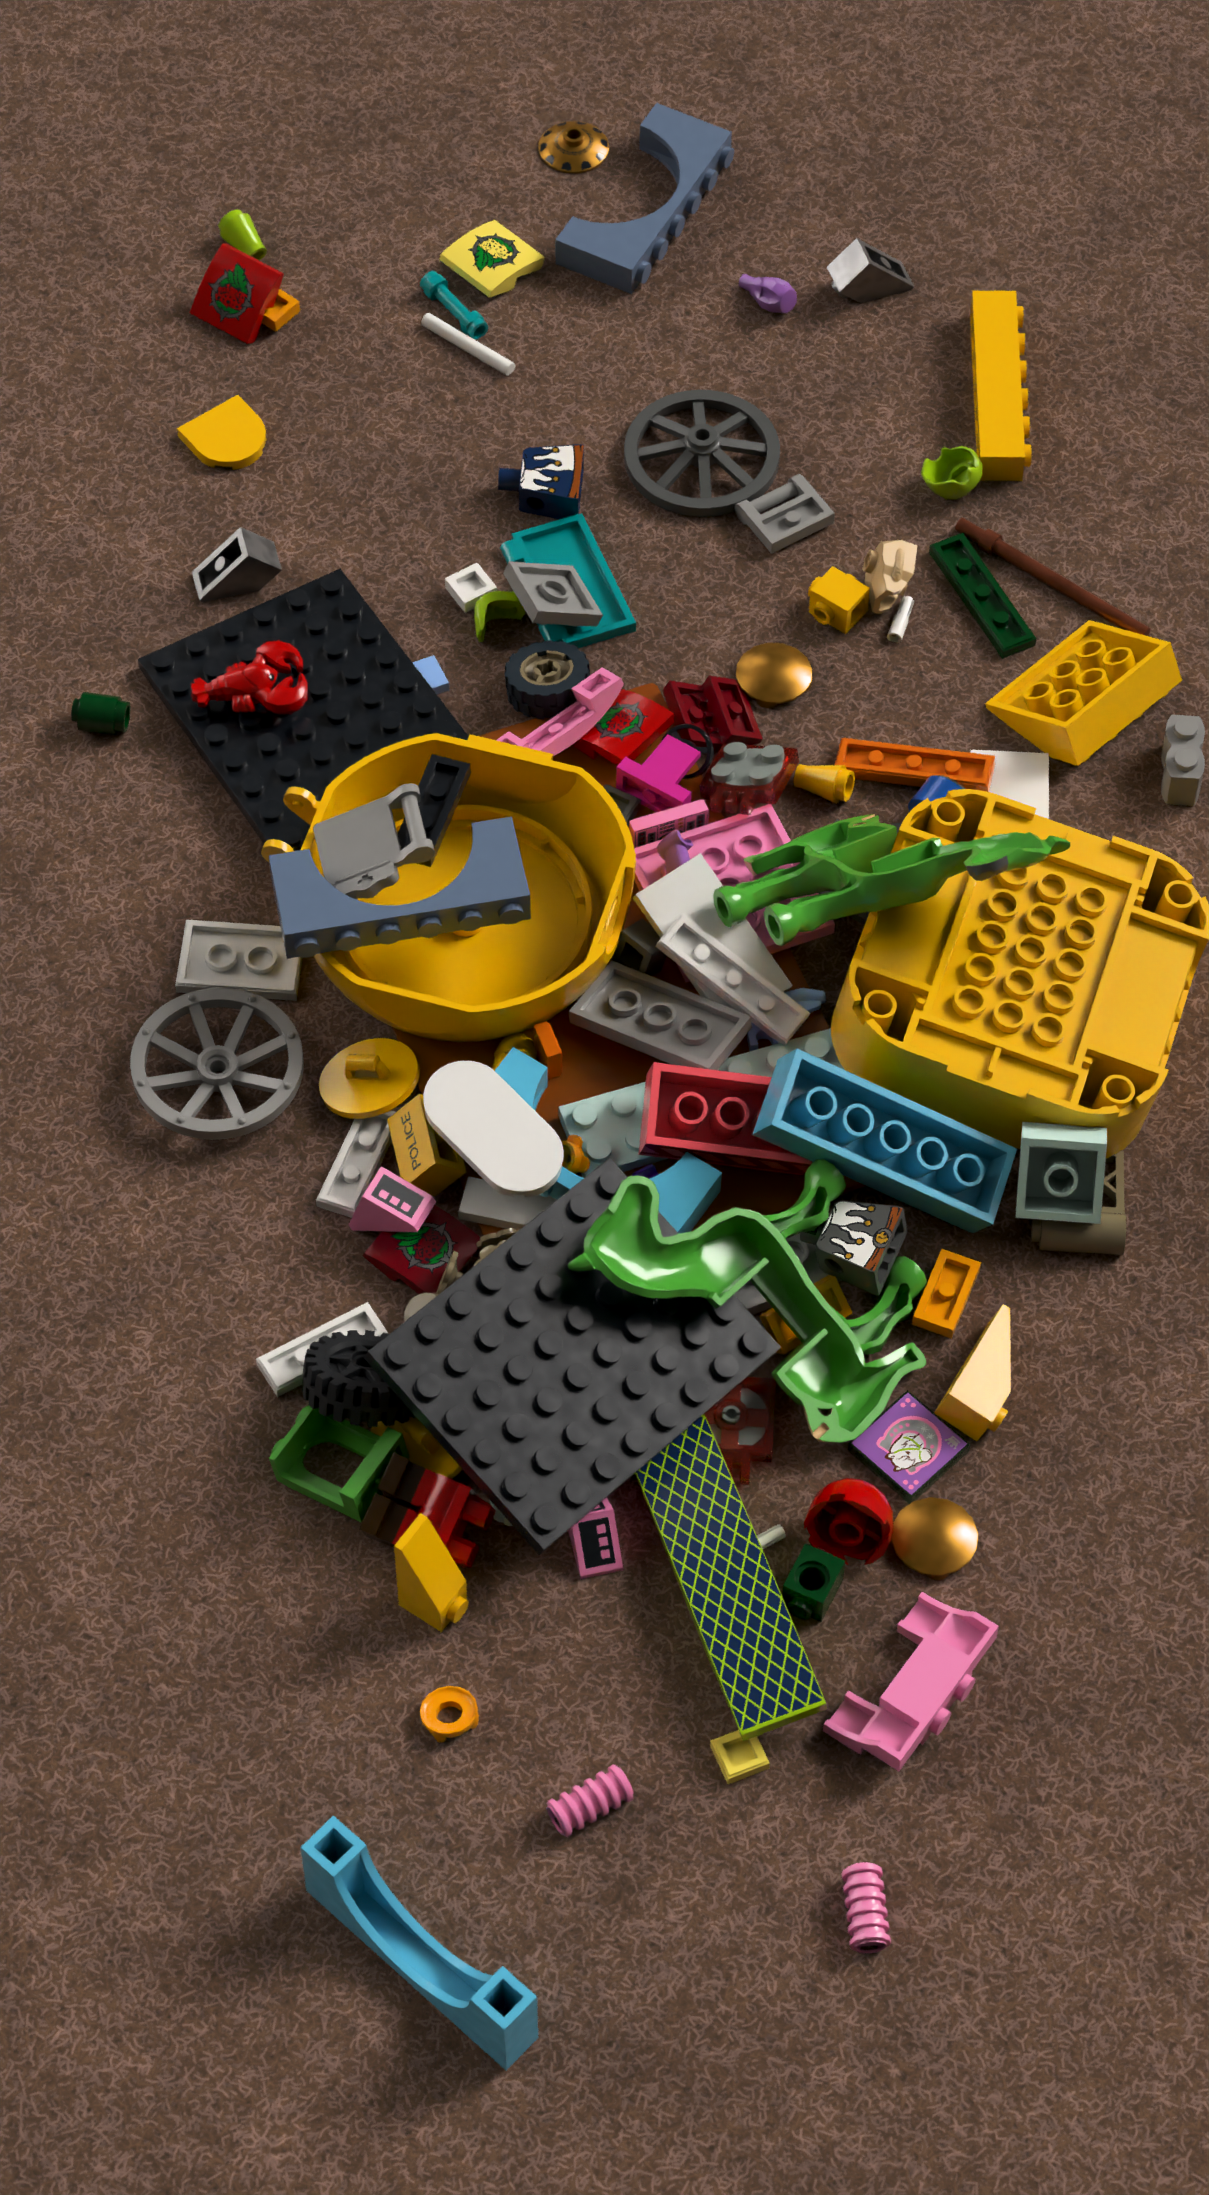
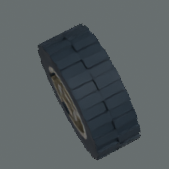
(542, 678)

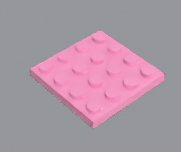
(724, 848)

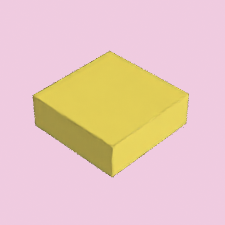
(739, 1757)

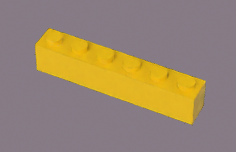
(997, 385)

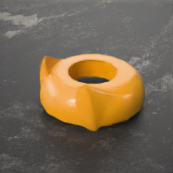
(449, 1697)

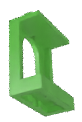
(360, 1489)

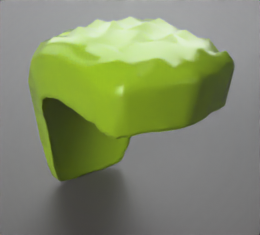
(494, 606)

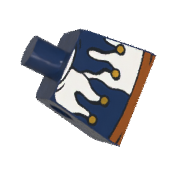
(547, 480)

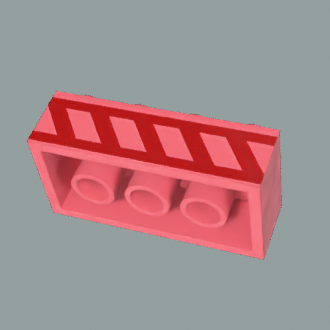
(710, 1118)

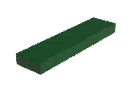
(982, 595)

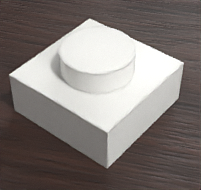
(469, 586)

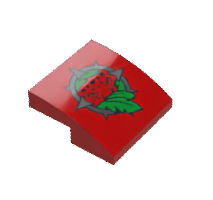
(236, 293)
(626, 728)

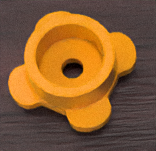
(579, 1161)

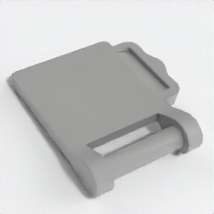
(363, 847)

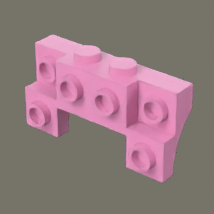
(925, 1687)

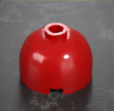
(852, 1516)

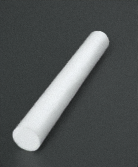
(468, 344)

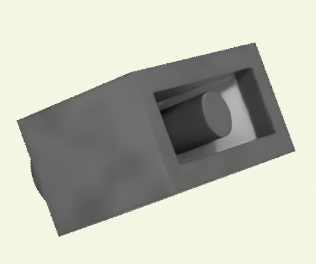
(867, 273)
(237, 567)

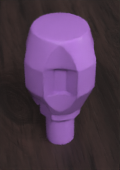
(770, 293)

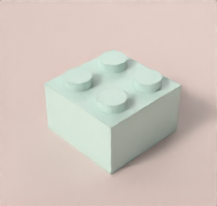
(1061, 1172)

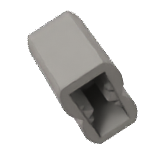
(1182, 760)

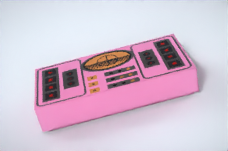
(659, 824)

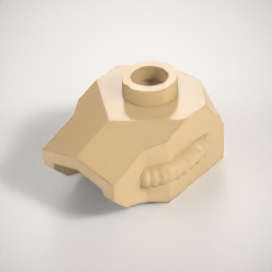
(888, 572)

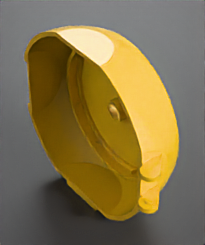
(499, 975)

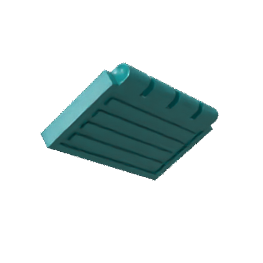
(573, 544)

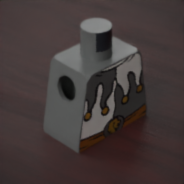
(859, 1243)

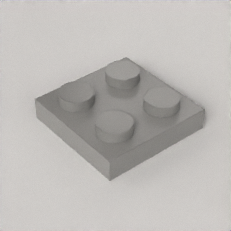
(552, 594)

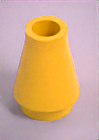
(826, 781)

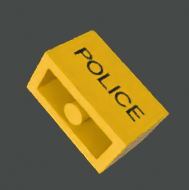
(421, 1152)

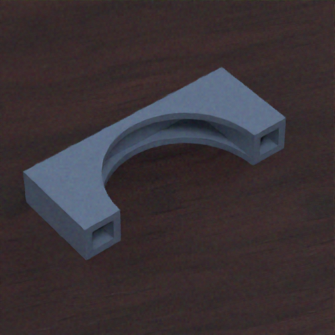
(626, 250)
(323, 919)

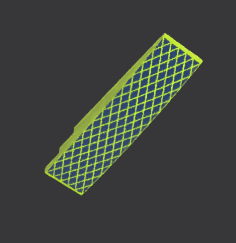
(728, 1585)

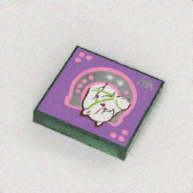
(909, 1447)

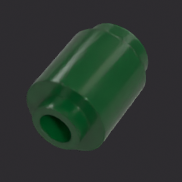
(101, 713)

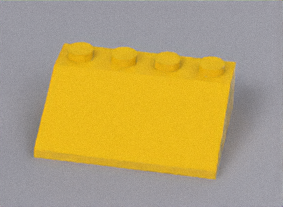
(1087, 690)

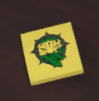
(491, 258)

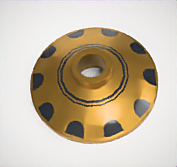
(573, 147)

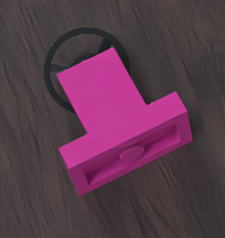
(659, 775)

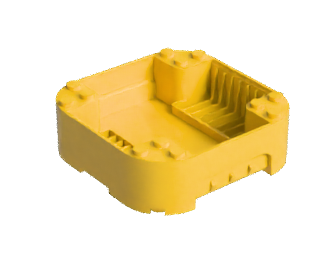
(1026, 988)

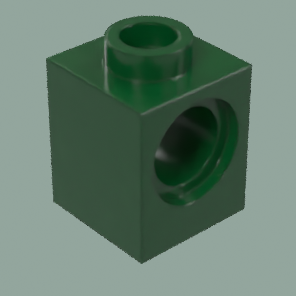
(818, 1568)

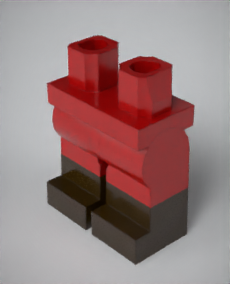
(439, 1498)

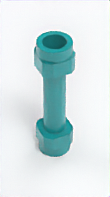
(470, 322)

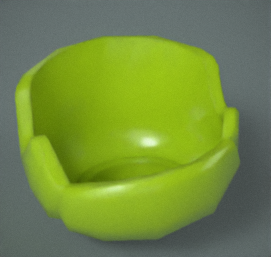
(953, 473)

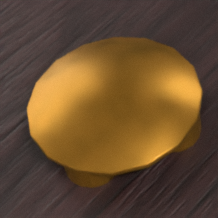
(774, 673)
(934, 1537)

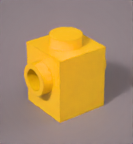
(838, 599)

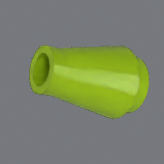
(241, 234)

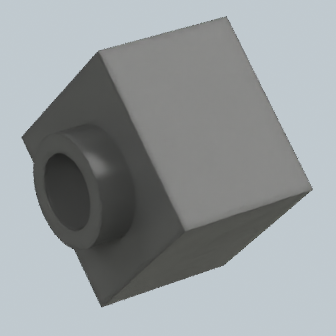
(639, 950)

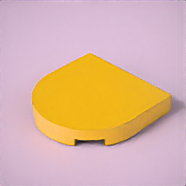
(226, 435)

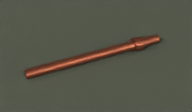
(992, 542)

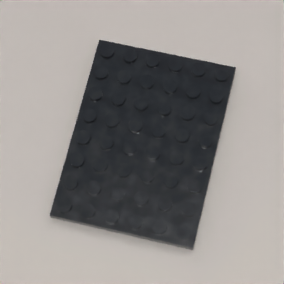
(358, 699)
(558, 1377)

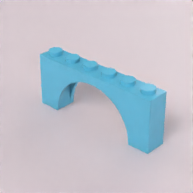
(683, 1189)
(488, 2008)

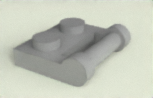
(790, 520)

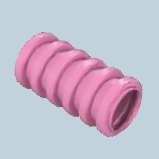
(590, 1800)
(866, 1907)

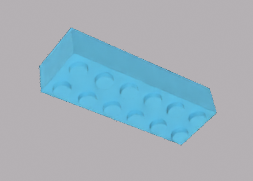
(885, 1141)

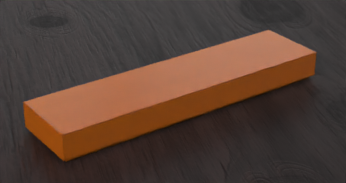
(914, 764)

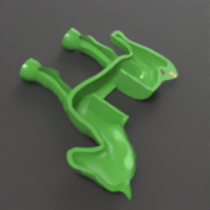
(864, 875)
(745, 1246)

